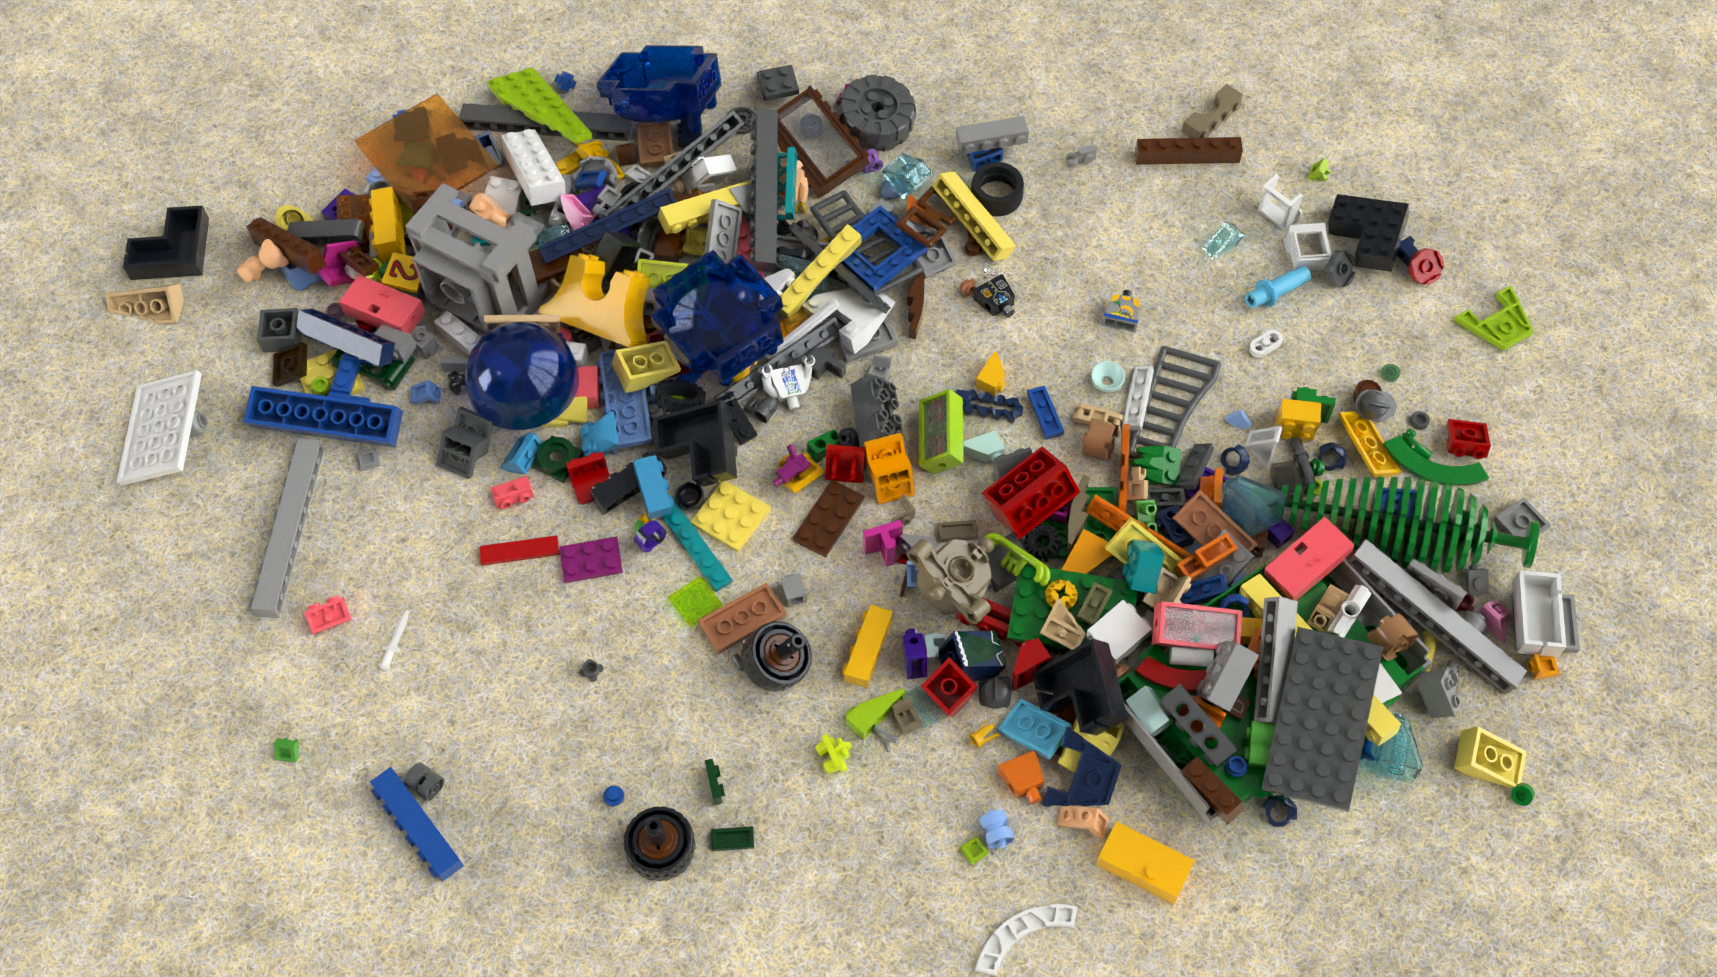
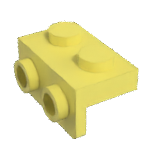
(695, 241)

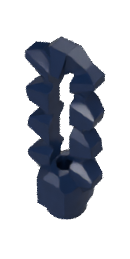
(987, 398)

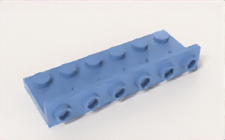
(629, 408)

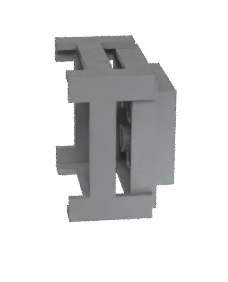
(465, 278)

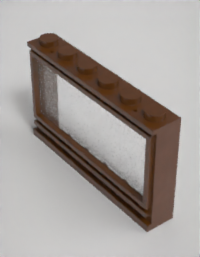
(820, 141)

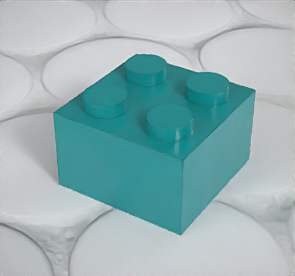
(1143, 566)

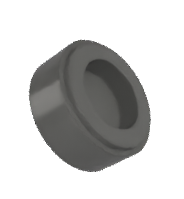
(1419, 420)

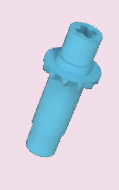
(1268, 291)

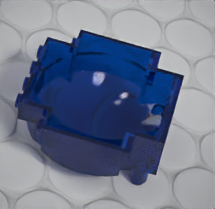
(662, 84)
(718, 316)

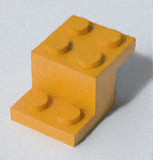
(889, 468)

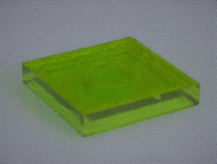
(695, 601)

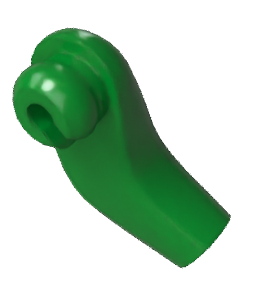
(1408, 437)

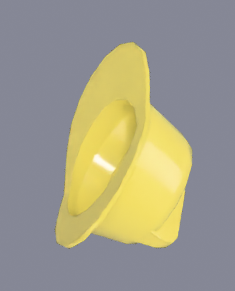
(288, 214)

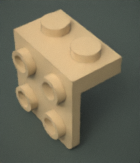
(1168, 589)

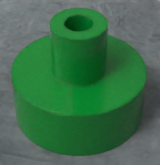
(1522, 794)

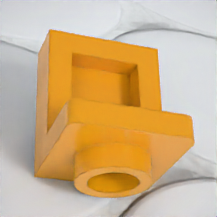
(1542, 667)

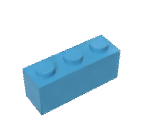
(653, 486)

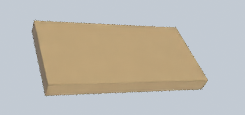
(549, 321)

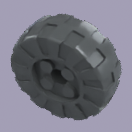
(877, 112)

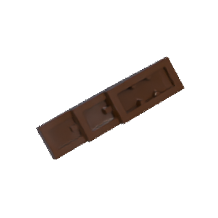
(916, 301)

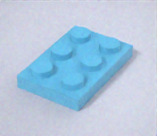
(1034, 728)

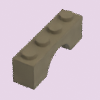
(1200, 125)

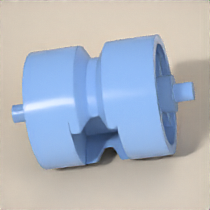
(997, 832)

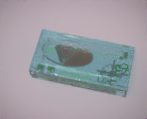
(923, 706)

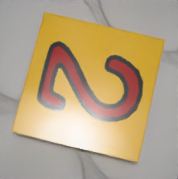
(401, 274)

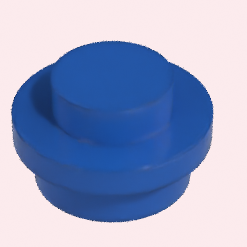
(1236, 766)
(613, 796)

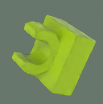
(1319, 170)

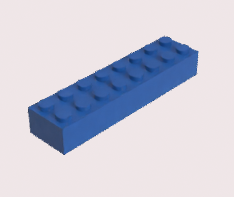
(323, 416)

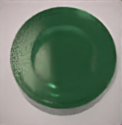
(1390, 372)

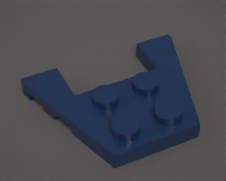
(1093, 777)

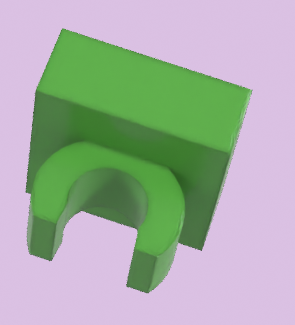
(286, 750)

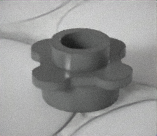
(585, 671)

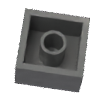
(278, 329)

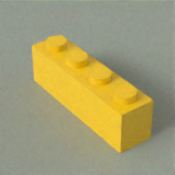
(868, 646)

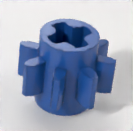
(565, 81)

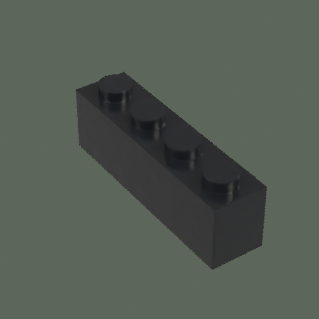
(619, 487)

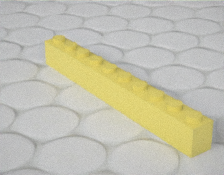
(1381, 722)

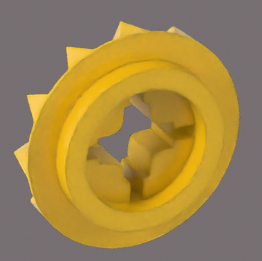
(1058, 585)

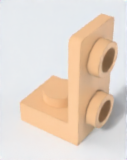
(1085, 818)

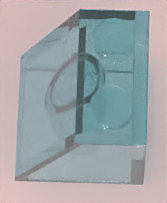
(1252, 504)
(1399, 755)

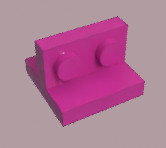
(883, 539)

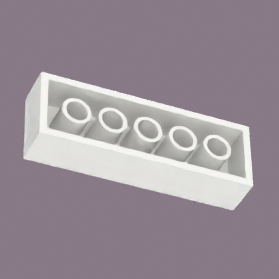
(533, 167)

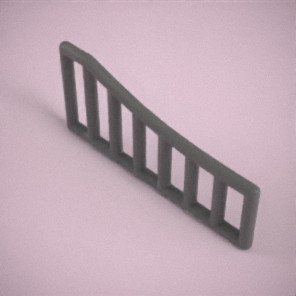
(831, 232)
(1189, 405)

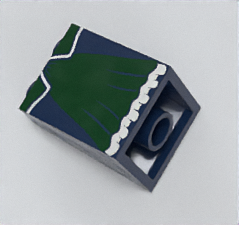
(975, 653)

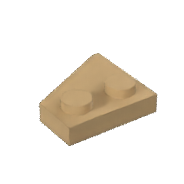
(1062, 627)

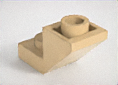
(1327, 608)

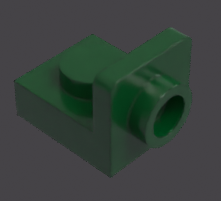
(531, 210)

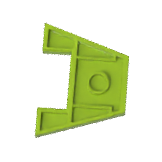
(1502, 328)

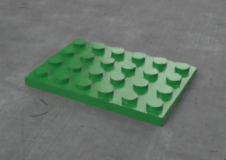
(1032, 610)

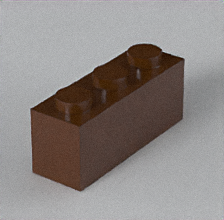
(1213, 790)

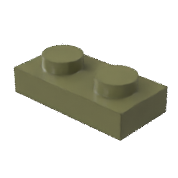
(1094, 604)

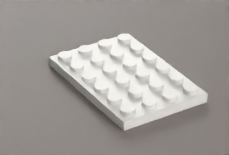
(159, 428)

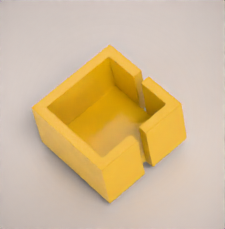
(1298, 419)

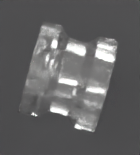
(990, 271)

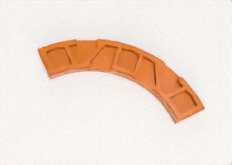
(1124, 469)

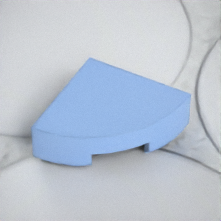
(1238, 419)

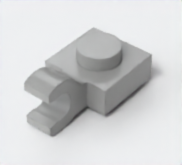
(1084, 154)

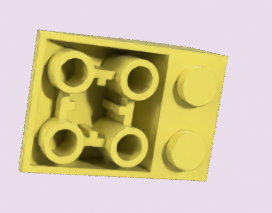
(1105, 741)

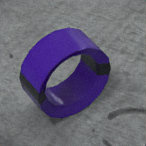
(650, 535)

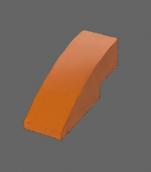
(1206, 557)

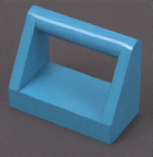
(522, 454)

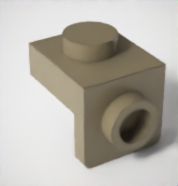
(906, 716)

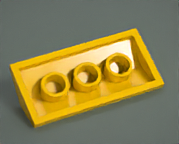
(1368, 445)

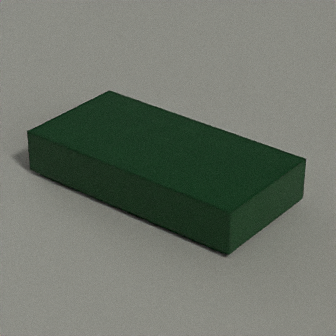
(732, 838)

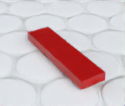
(519, 550)

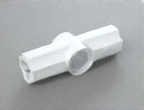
(1354, 605)

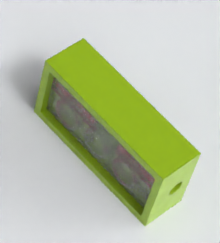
(941, 431)

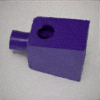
(914, 649)

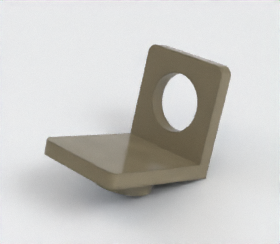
(908, 515)

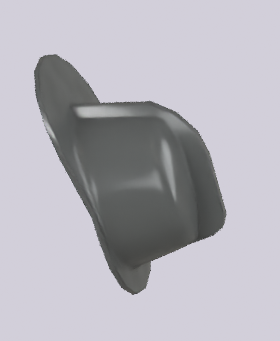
(1375, 405)
(995, 692)

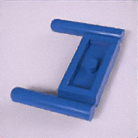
(346, 377)

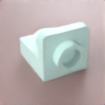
(931, 644)

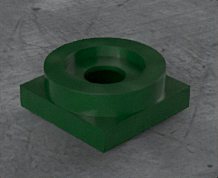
(556, 469)

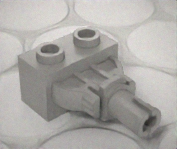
(1439, 690)

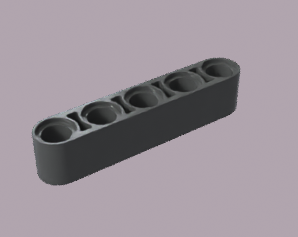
(328, 230)

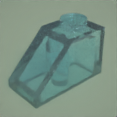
(1223, 240)

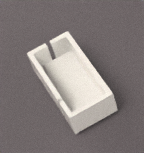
(1537, 619)

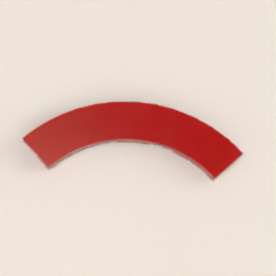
(1169, 677)

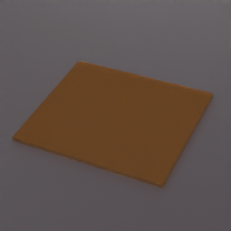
(425, 150)

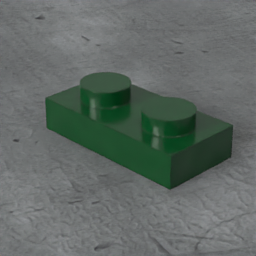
(713, 773)

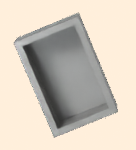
(1226, 675)

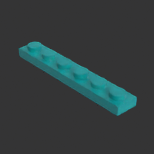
(697, 548)

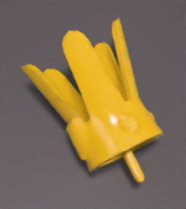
(978, 736)

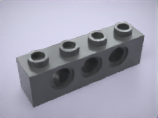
(1181, 695)

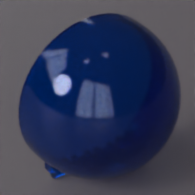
(521, 375)

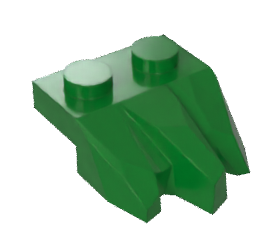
(1161, 464)

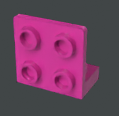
(334, 272)

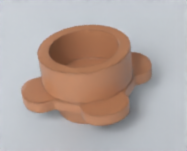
(967, 287)

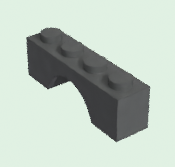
(645, 236)

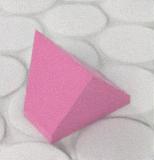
(1496, 619)

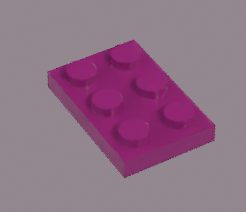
(591, 559)

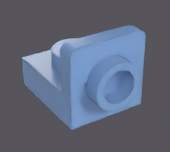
(424, 392)

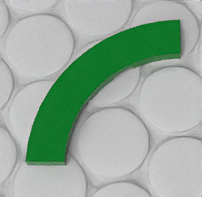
(1424, 468)

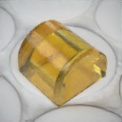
(793, 322)

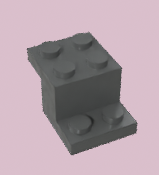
(777, 82)
(464, 443)

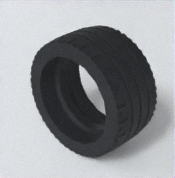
(1003, 173)

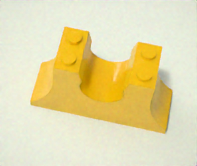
(584, 306)

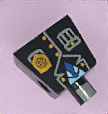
(995, 296)

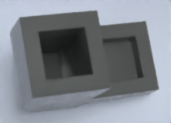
(824, 361)

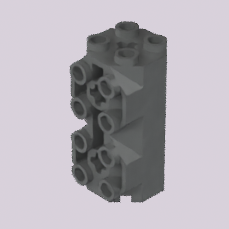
(873, 408)

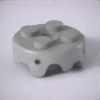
(598, 163)

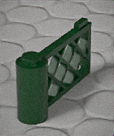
(390, 375)

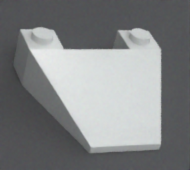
(860, 317)

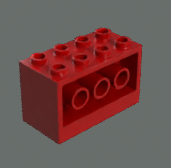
(1031, 492)

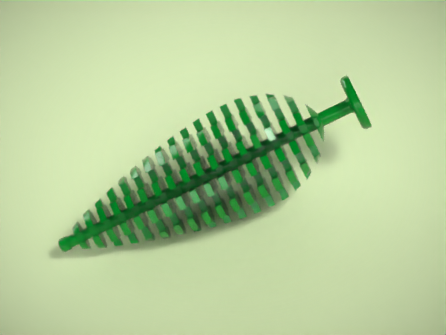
(1453, 530)

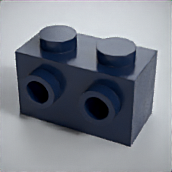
(1170, 529)

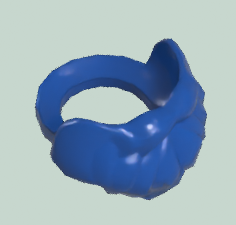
(1241, 600)

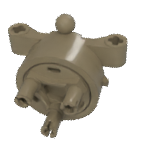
(954, 576)

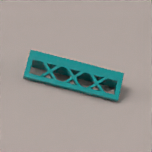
(790, 184)

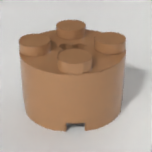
(1100, 439)
(1394, 635)

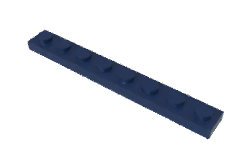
(614, 223)

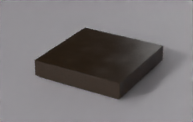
(290, 364)

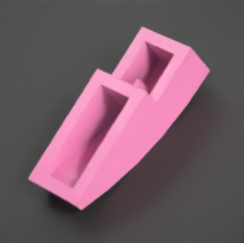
(575, 211)

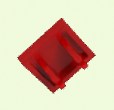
(845, 463)

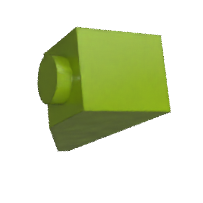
(872, 712)

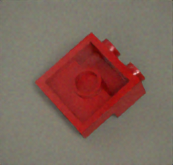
(1468, 438)

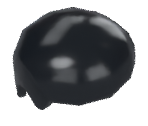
(687, 493)

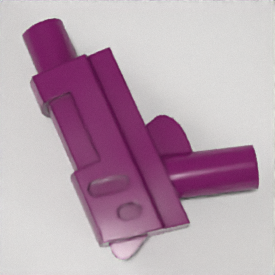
(794, 466)

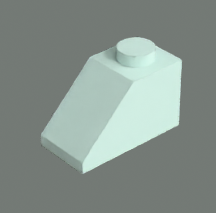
(984, 447)

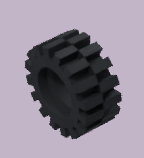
(1048, 551)

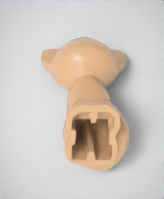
(268, 256)

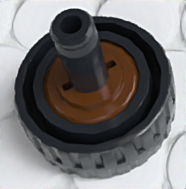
(776, 656)
(659, 843)

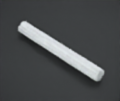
(808, 325)

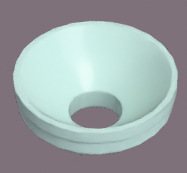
(1110, 370)

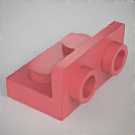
(512, 492)
(328, 614)

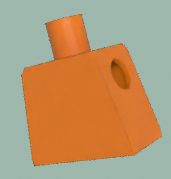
(1023, 776)

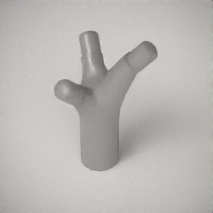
(886, 737)

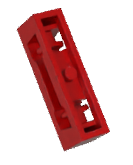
(990, 624)

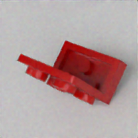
(587, 473)

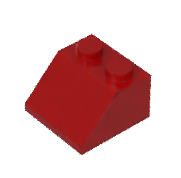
(1030, 658)
(950, 687)

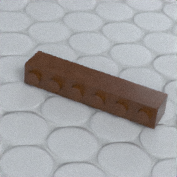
(1188, 150)
(295, 249)

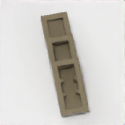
(1077, 516)

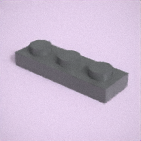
(1195, 466)

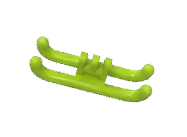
(1017, 558)

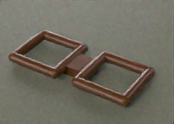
(929, 216)

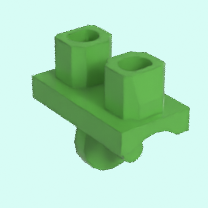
(1145, 512)

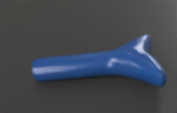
(1366, 750)

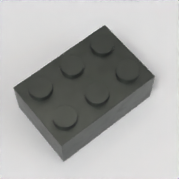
(617, 252)

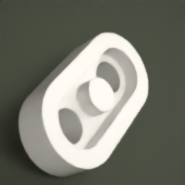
(1263, 342)

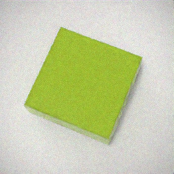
(974, 850)

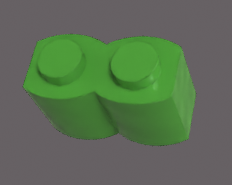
(1259, 743)

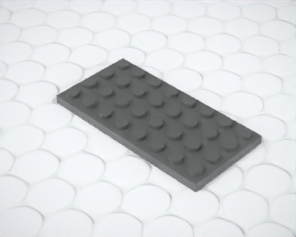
(1322, 719)

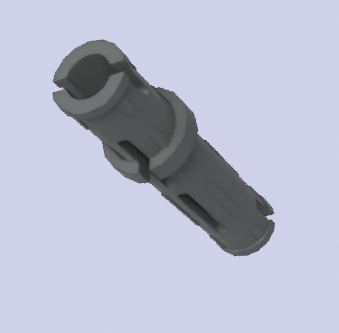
(1301, 457)

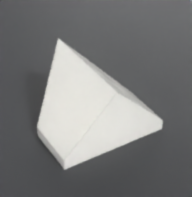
(1264, 443)

